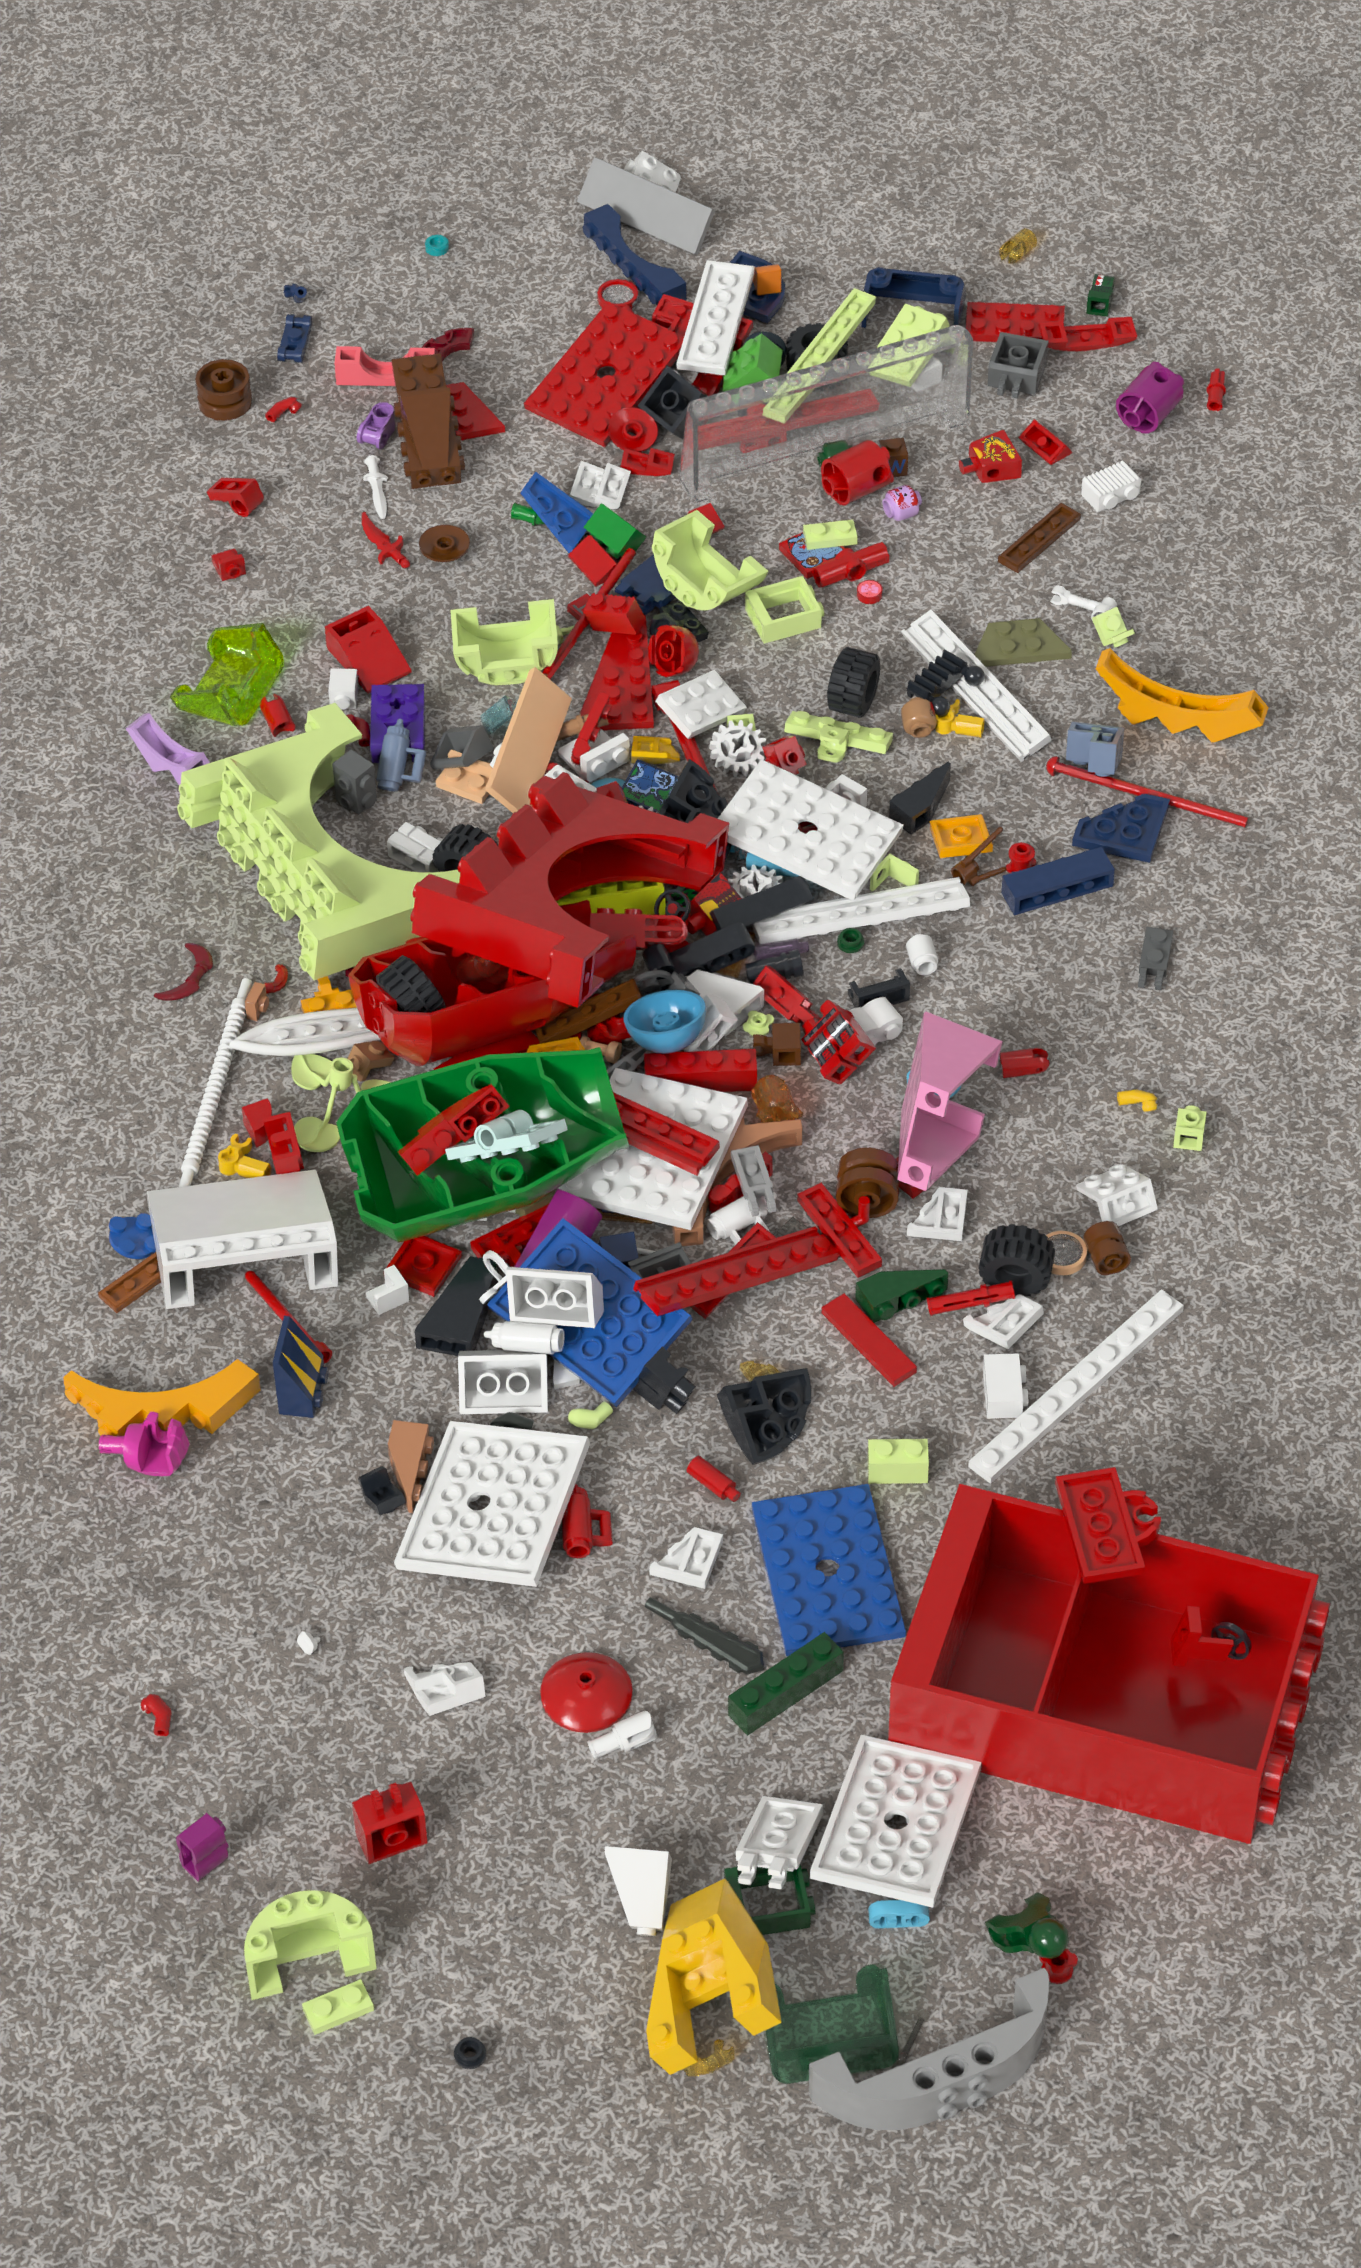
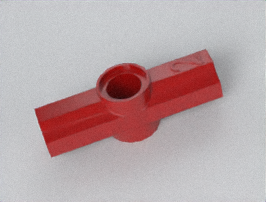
(850, 564)

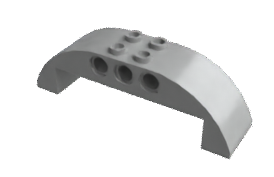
(943, 2080)

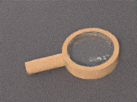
(1069, 1252)

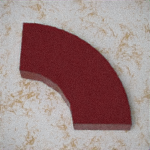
(451, 341)

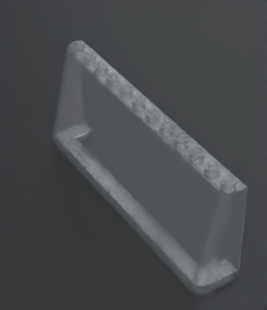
(826, 403)

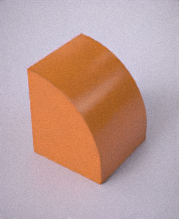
(767, 279)

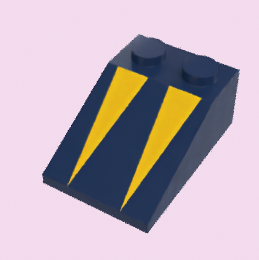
(298, 1372)

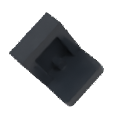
(380, 1492)

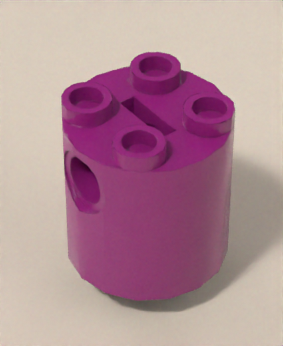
(1150, 398)

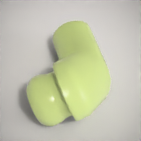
(590, 1418)

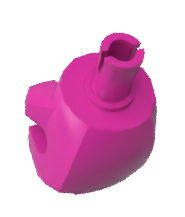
(148, 1447)

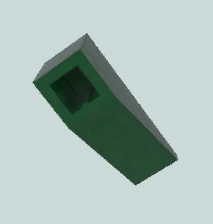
(896, 1290)

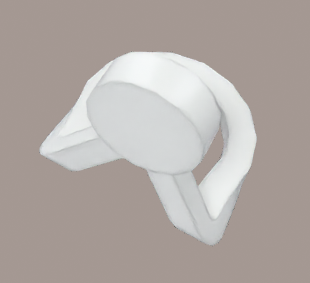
(501, 1281)

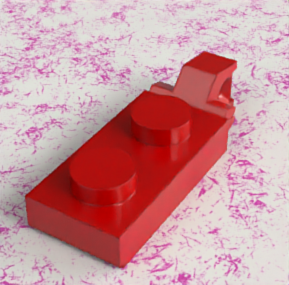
(785, 996)

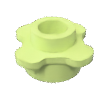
(758, 1028)

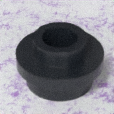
(470, 2044)

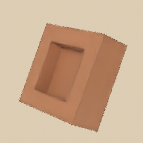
(256, 1001)

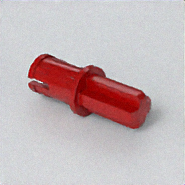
(1216, 390)

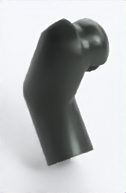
(513, 1421)

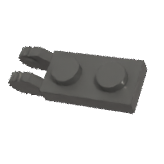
(1155, 955)

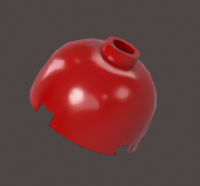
(673, 650)

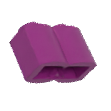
(202, 1846)

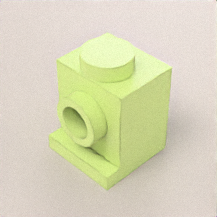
(1190, 1123)

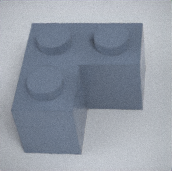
(1095, 745)

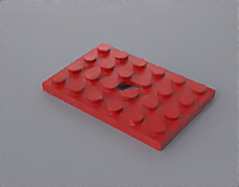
(615, 338)

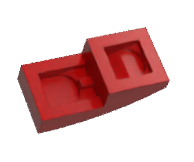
(655, 464)

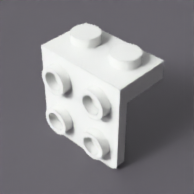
(654, 171)
(602, 758)

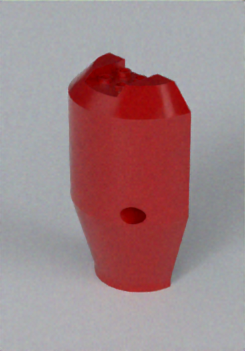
(473, 1013)

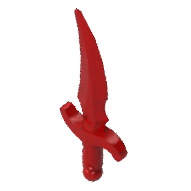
(383, 543)

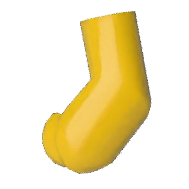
(1138, 1096)

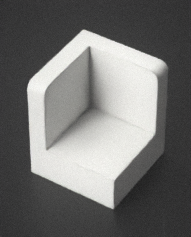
(391, 1293)

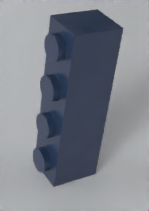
(1057, 881)

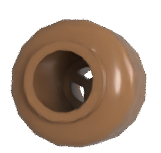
(918, 717)

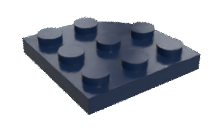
(761, 306)

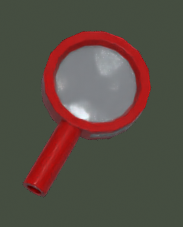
(619, 293)

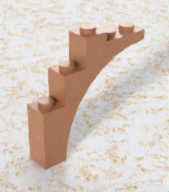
(769, 1137)

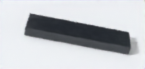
(763, 904)

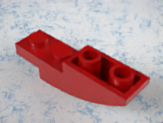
(451, 1127)

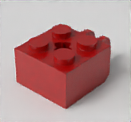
(389, 1822)

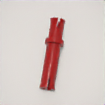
(971, 1298)

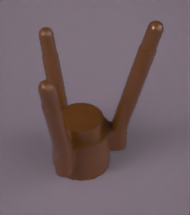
(968, 867)

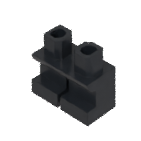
(663, 1383)

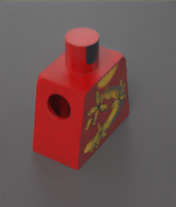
(992, 459)

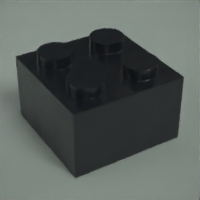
(669, 400)

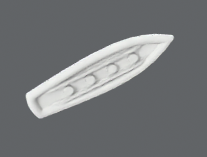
(306, 1034)

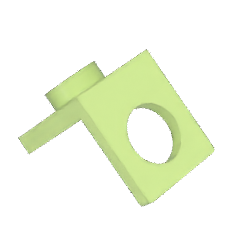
(896, 869)

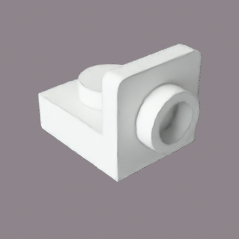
(849, 789)

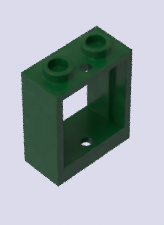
(778, 1921)

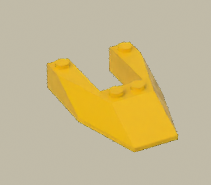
(705, 1952)

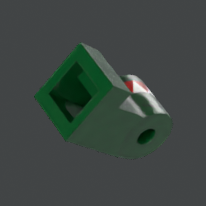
(1100, 292)

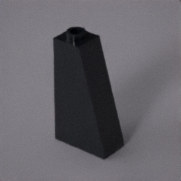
(458, 1314)

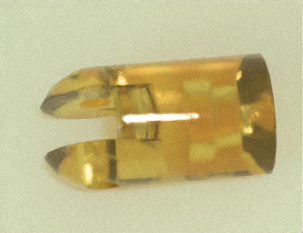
(1018, 245)

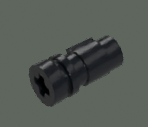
(785, 965)

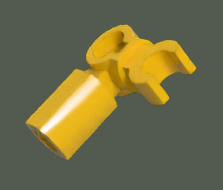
(961, 725)
(233, 1160)

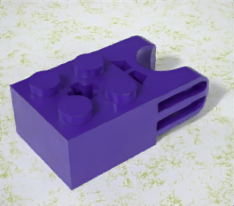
(391, 704)

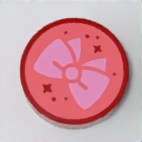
(869, 592)

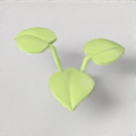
(310, 1073)

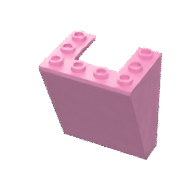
(932, 1126)

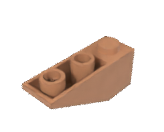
(407, 1454)

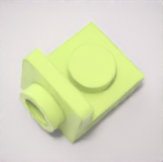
(1111, 628)

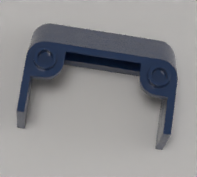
(917, 287)

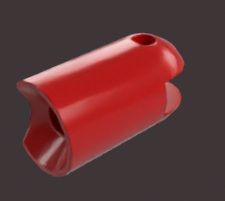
(277, 715)
(1024, 1062)

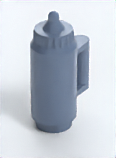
(394, 757)

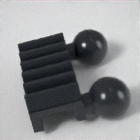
(940, 677)

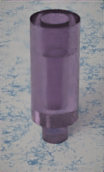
(775, 948)

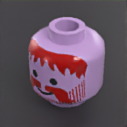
(901, 503)

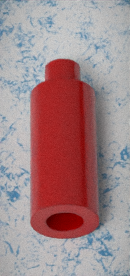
(713, 1479)

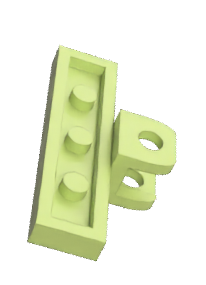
(837, 735)

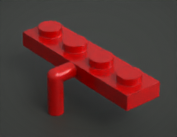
(841, 1229)

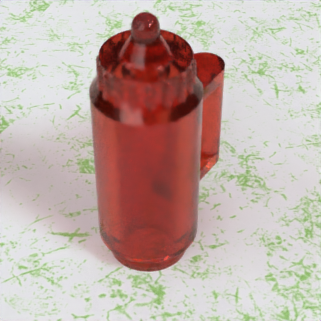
(476, 969)

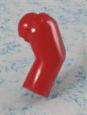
(156, 1705)

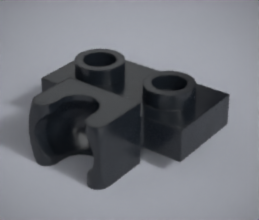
(678, 615)

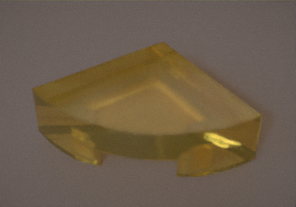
(753, 1370)

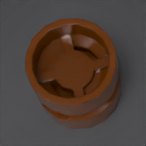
(1107, 1248)

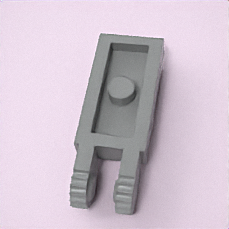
(753, 1178)

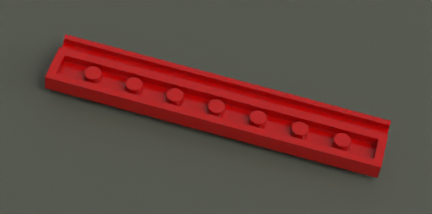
(665, 1136)
(736, 1271)

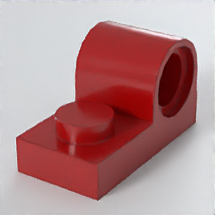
(241, 493)

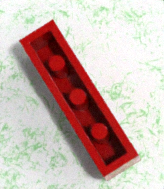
(711, 1070)

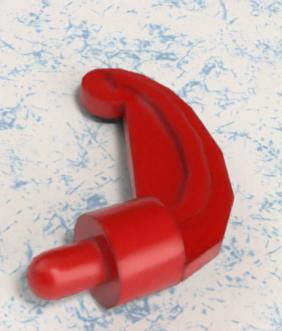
(280, 980)

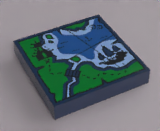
(647, 785)

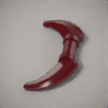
(203, 963)

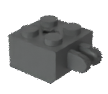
(1017, 364)

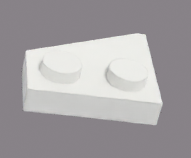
(941, 1216)
(1006, 1321)
(690, 1559)

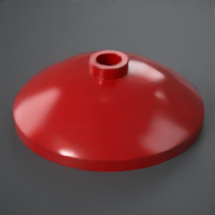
(586, 1705)

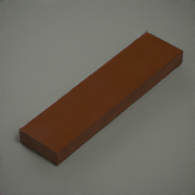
(1039, 537)
(590, 1012)

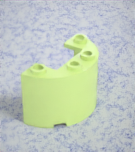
(695, 569)
(505, 650)
(304, 1927)

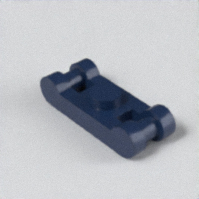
(294, 340)

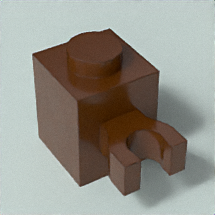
(783, 1045)

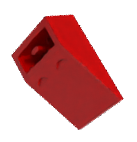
(366, 645)

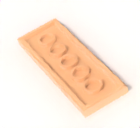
(528, 740)

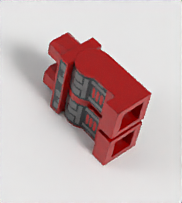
(835, 1040)

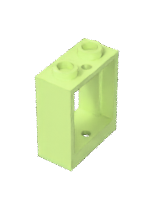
(781, 593)

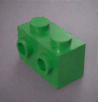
(613, 531)

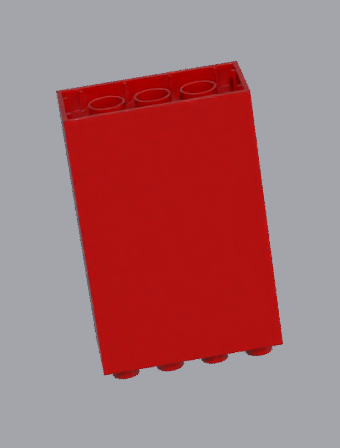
(1080, 1679)

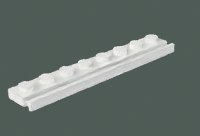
(990, 698)
(864, 910)

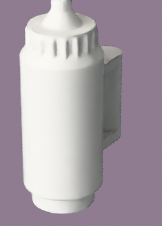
(735, 1217)
(527, 1337)

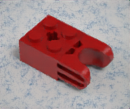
(645, 928)

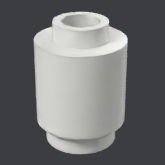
(922, 954)

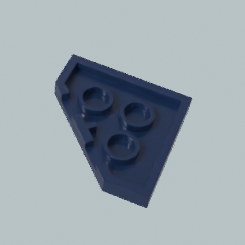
(1125, 829)

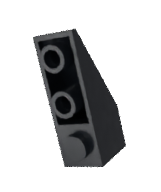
(919, 802)

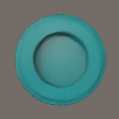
(436, 245)

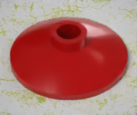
(634, 421)

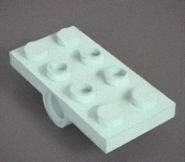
(506, 1135)

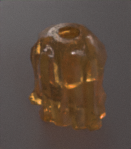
(774, 1100)

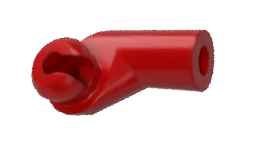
(280, 407)
(364, 729)

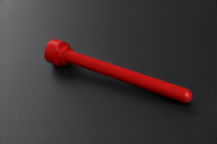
(281, 1311)

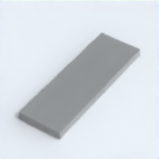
(647, 205)

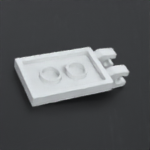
(777, 1838)

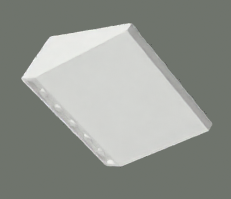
(241, 1225)

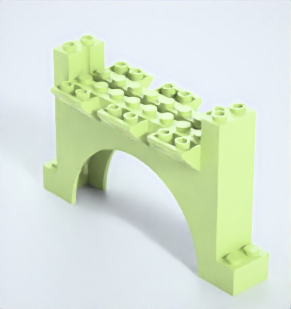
(269, 821)

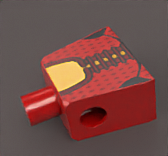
(712, 896)

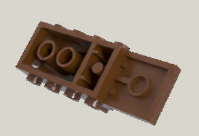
(426, 422)

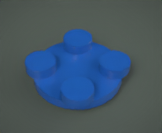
(132, 1236)

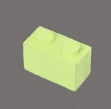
(897, 1461)

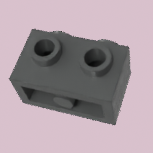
(354, 782)

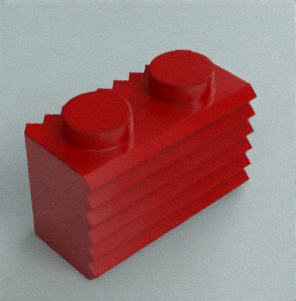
(614, 614)

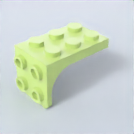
(913, 322)

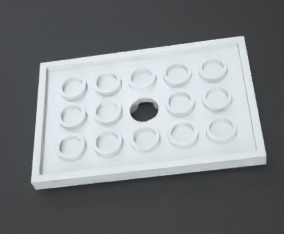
(836, 856)
(906, 1781)

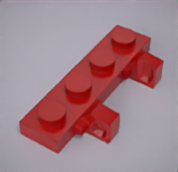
(510, 1238)

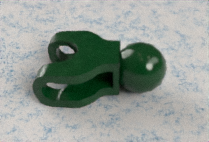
(1030, 1930)

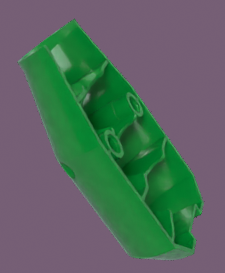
(457, 1193)

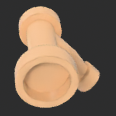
(611, 1051)

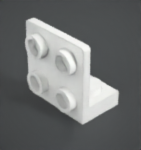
(1120, 1194)

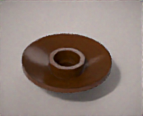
(444, 543)

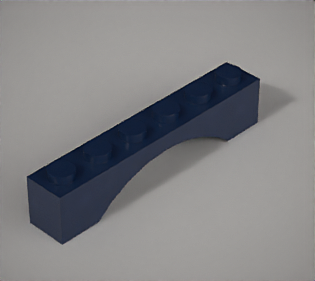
(604, 228)

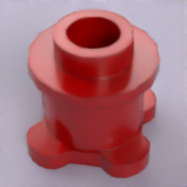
(1021, 857)
(1060, 1968)

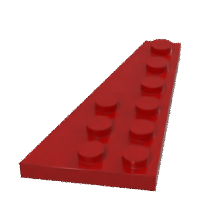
(626, 678)

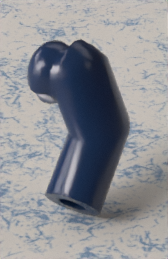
(295, 291)

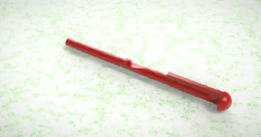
(581, 624)
(1053, 766)

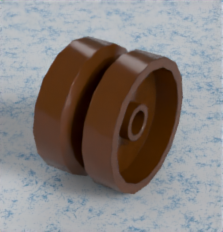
(223, 389)
(869, 1174)

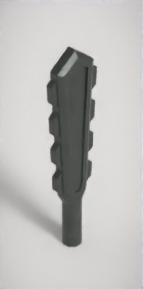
(725, 1646)

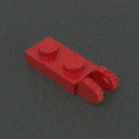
(590, 728)
(731, 1191)

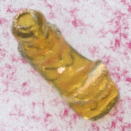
(712, 2063)

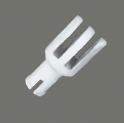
(625, 1735)

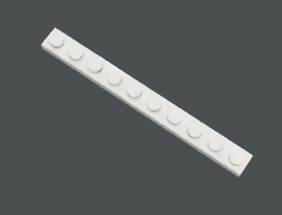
(1075, 1386)

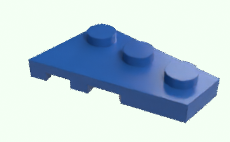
(557, 510)

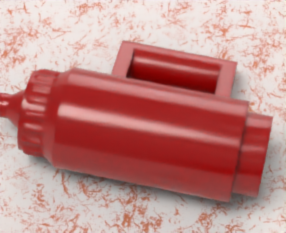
(578, 1525)

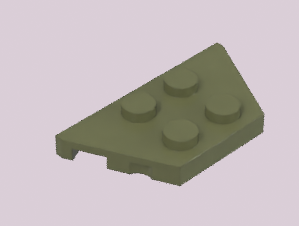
(1020, 643)

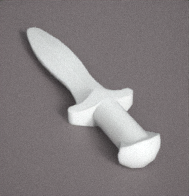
(376, 480)

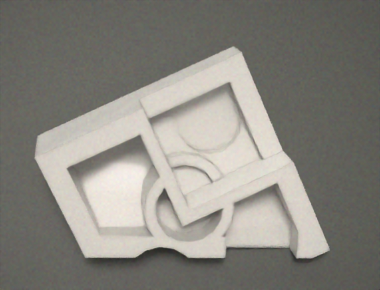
(446, 1686)

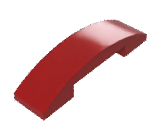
(1088, 337)

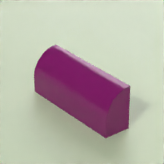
(566, 1206)

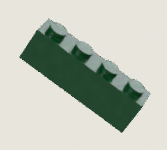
(785, 1683)

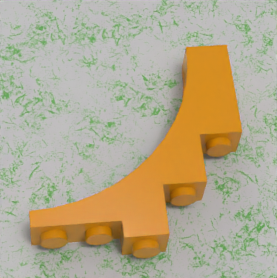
(1179, 710)
(204, 1403)

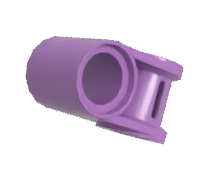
(377, 426)

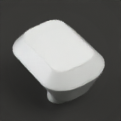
(307, 1642)

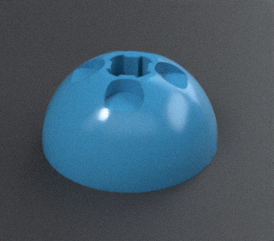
(666, 1020)

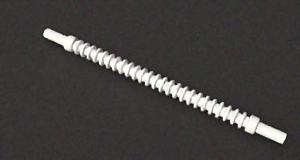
(214, 1086)

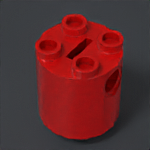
(856, 472)

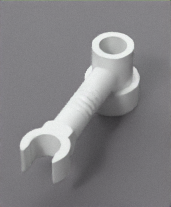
(1065, 597)

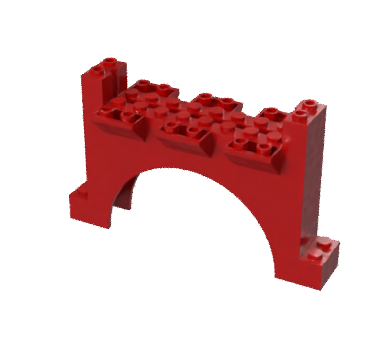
(561, 844)

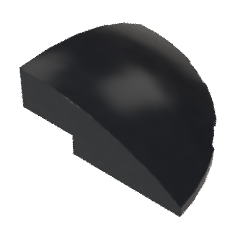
(693, 795)
(767, 1412)

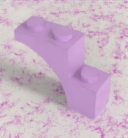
(161, 750)

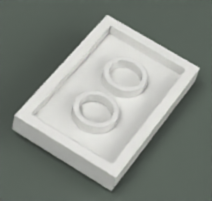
(700, 704)

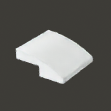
(599, 485)

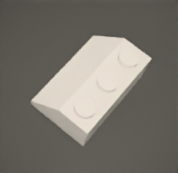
(554, 1297)
(502, 1382)

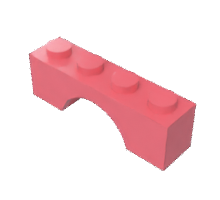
(359, 369)

